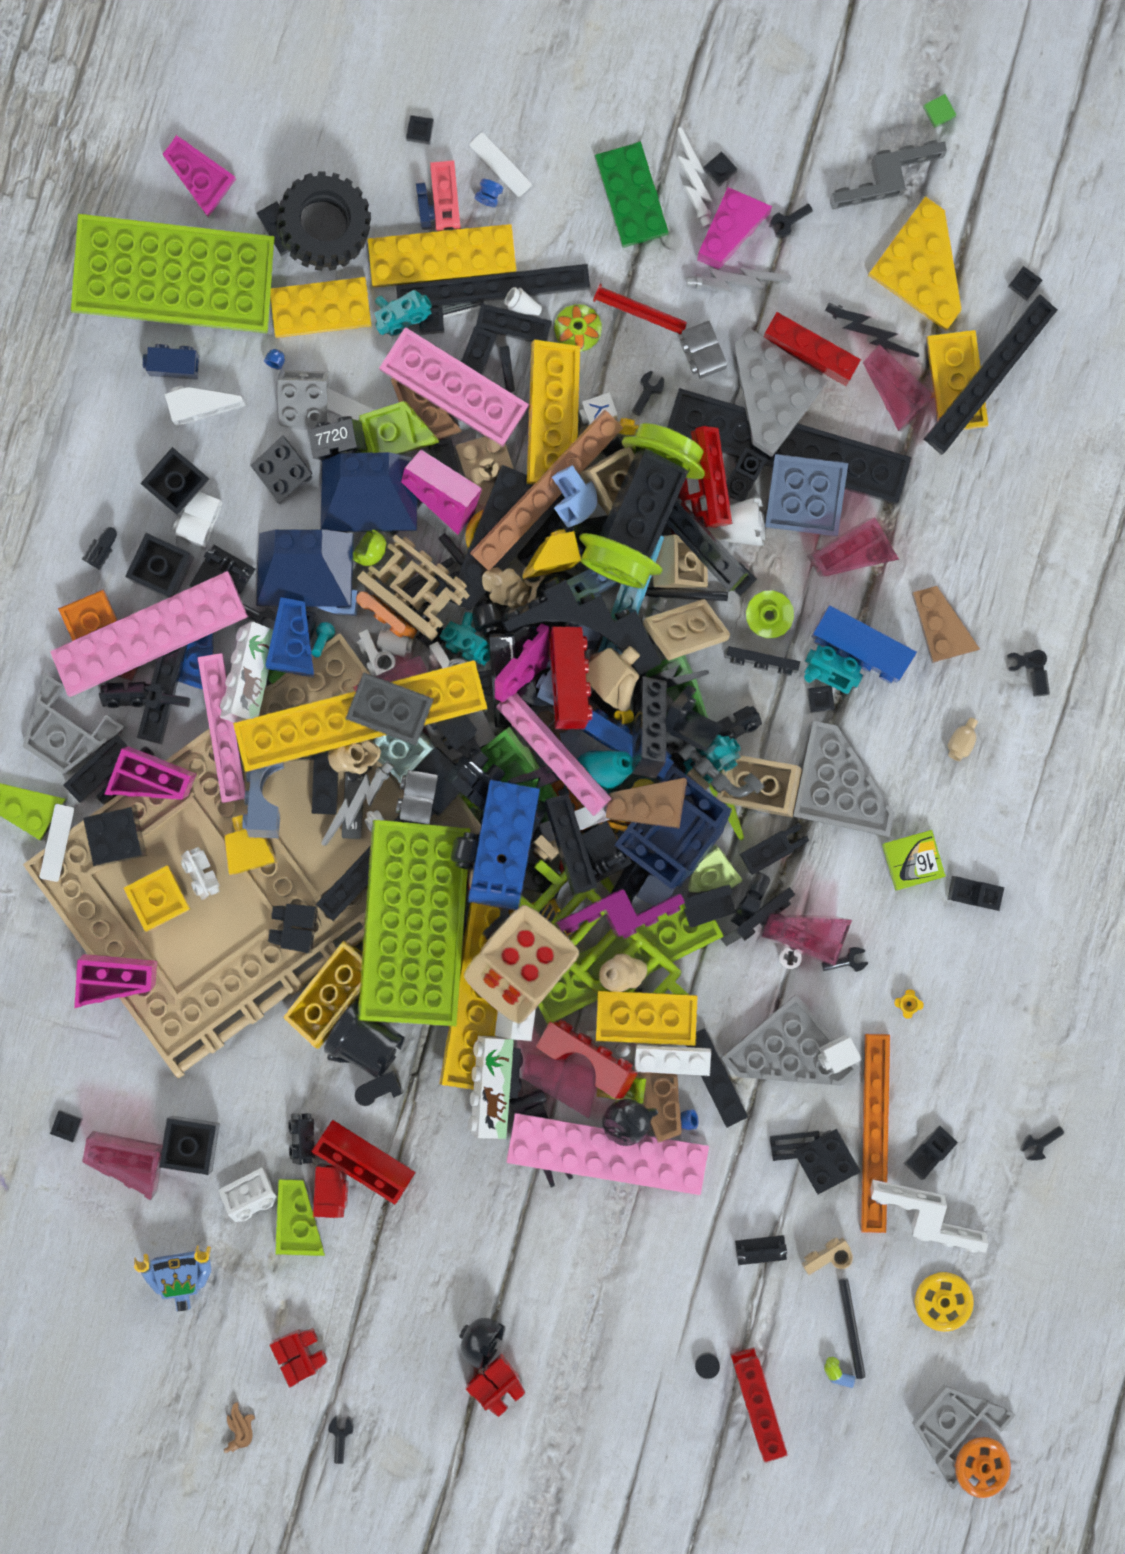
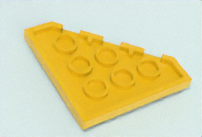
(921, 266)

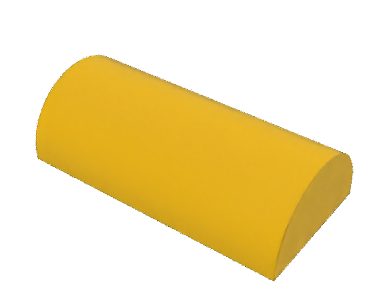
(327, 995)

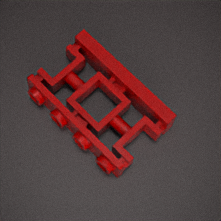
(712, 485)
(759, 1405)

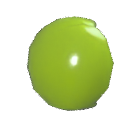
(370, 549)

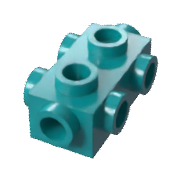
(401, 313)
(464, 640)
(832, 669)
(721, 754)

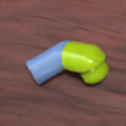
(835, 1374)

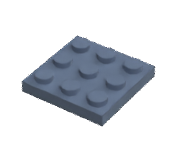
(806, 495)

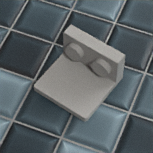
(302, 398)

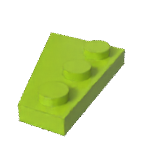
(28, 809)

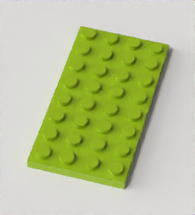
(172, 274)
(412, 925)

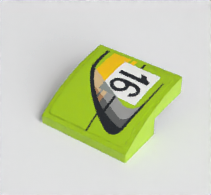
(913, 860)

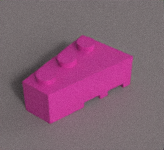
(731, 226)
(442, 490)
(148, 776)
(112, 977)

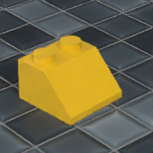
(554, 555)

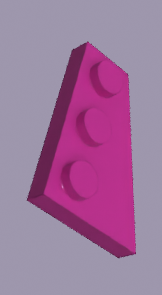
(199, 174)
(522, 670)

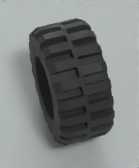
(332, 191)

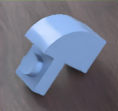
(579, 497)

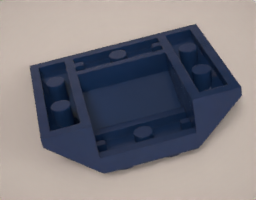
(366, 493)
(305, 567)
(677, 852)

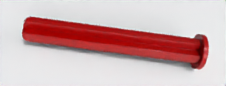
(639, 310)

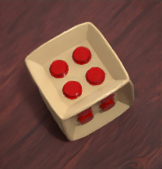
(521, 964)

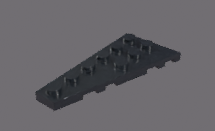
(505, 493)

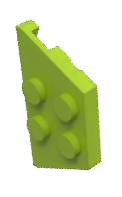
(395, 430)

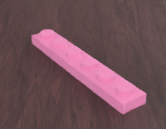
(222, 731)
(554, 753)

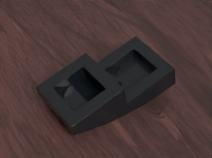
(975, 893)
(930, 1152)

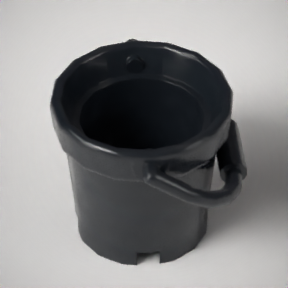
(363, 1042)

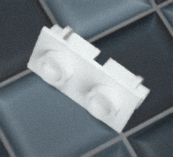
(202, 882)

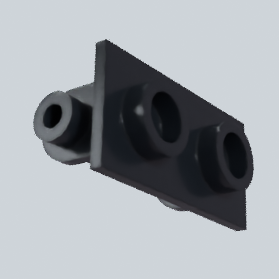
(114, 695)
(746, 722)
(301, 1148)
(761, 1250)

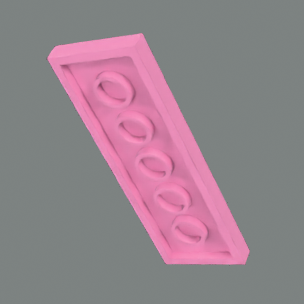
(454, 387)

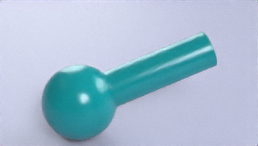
(325, 631)

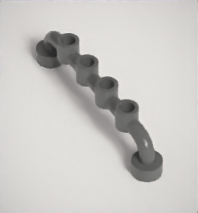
(704, 766)

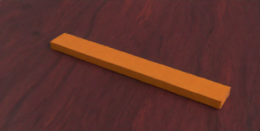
(875, 1129)

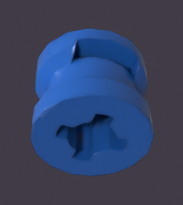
(489, 193)

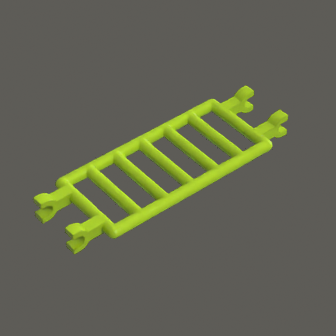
(639, 940)

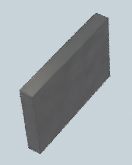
(389, 709)

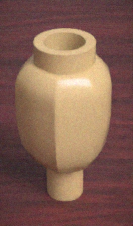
(962, 740)

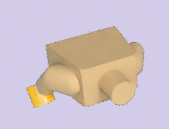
(614, 679)

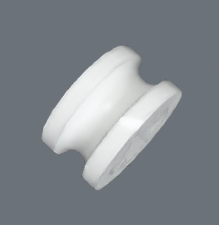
(783, 962)

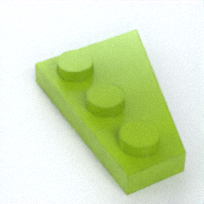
(296, 1226)

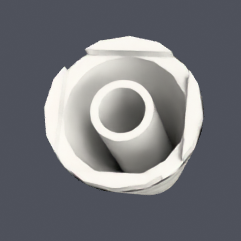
(746, 525)

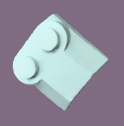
(403, 754)

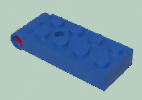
(616, 737)
(505, 832)

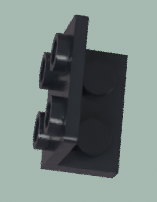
(690, 725)

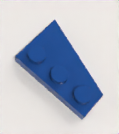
(290, 640)
(190, 669)

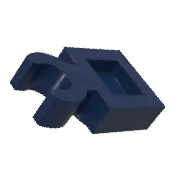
(426, 211)

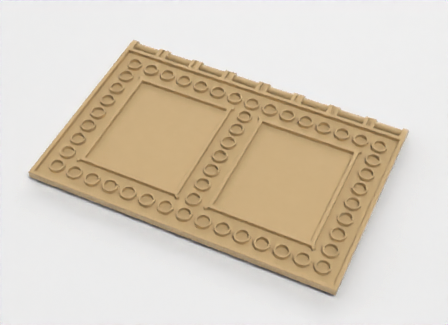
(219, 949)

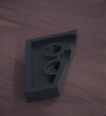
(746, 929)

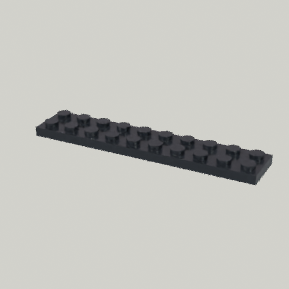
(870, 468)

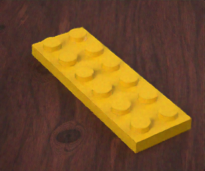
(441, 255)
(551, 404)

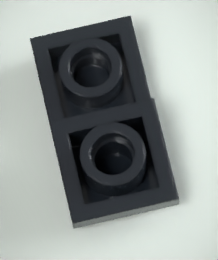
(744, 474)

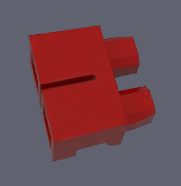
(302, 1365)
(494, 1383)

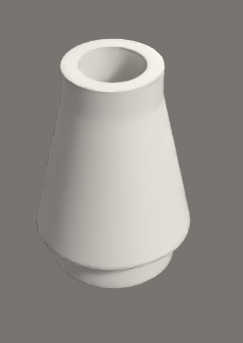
(521, 302)

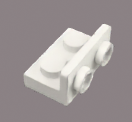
(248, 1195)

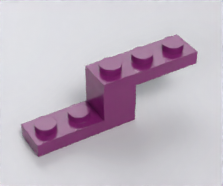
(620, 914)

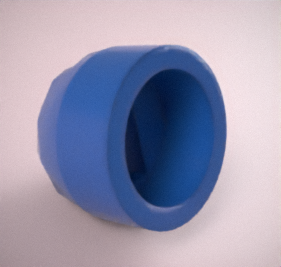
(275, 359)
(689, 1119)

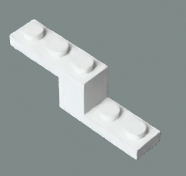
(659, 1058)
(928, 1216)

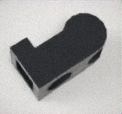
(369, 1091)

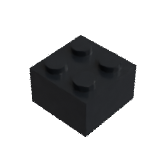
(159, 566)
(114, 836)
(189, 1145)

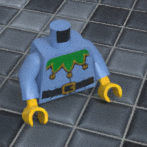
(177, 1275)

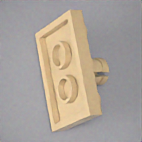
(481, 464)
(686, 629)

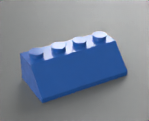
(864, 644)

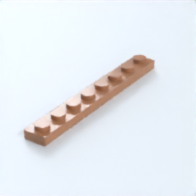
(545, 491)

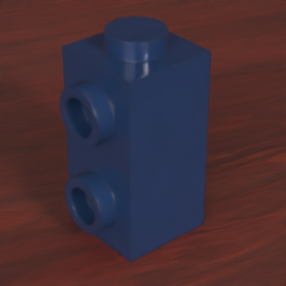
(171, 363)

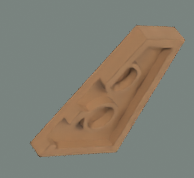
(941, 627)
(650, 804)
(663, 1094)

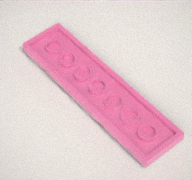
(148, 634)
(589, 1153)

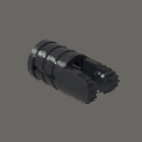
(105, 541)

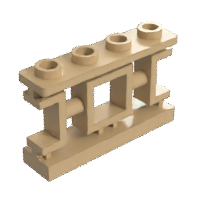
(401, 601)

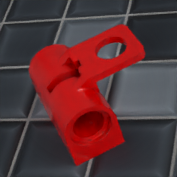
(330, 1192)

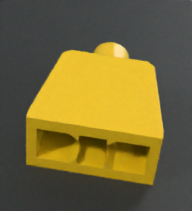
(246, 852)

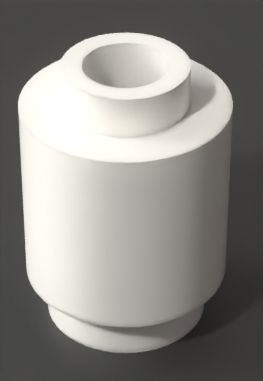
(395, 645)

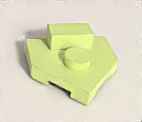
(713, 872)

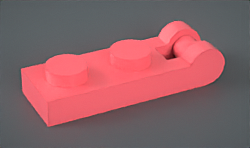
(445, 194)

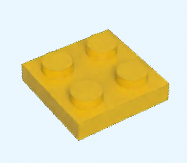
(156, 898)

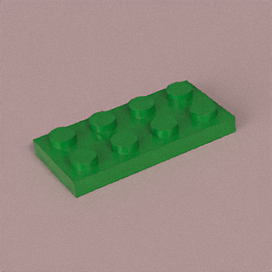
(631, 194)

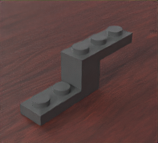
(888, 174)

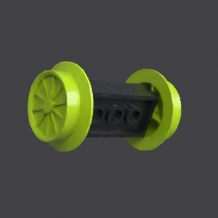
(642, 505)

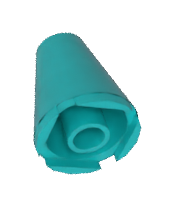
(607, 767)

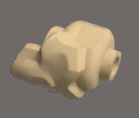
(506, 587)
(354, 757)
(622, 973)

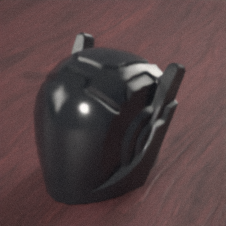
(627, 1121)

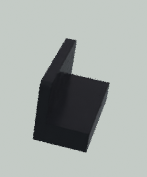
(709, 906)

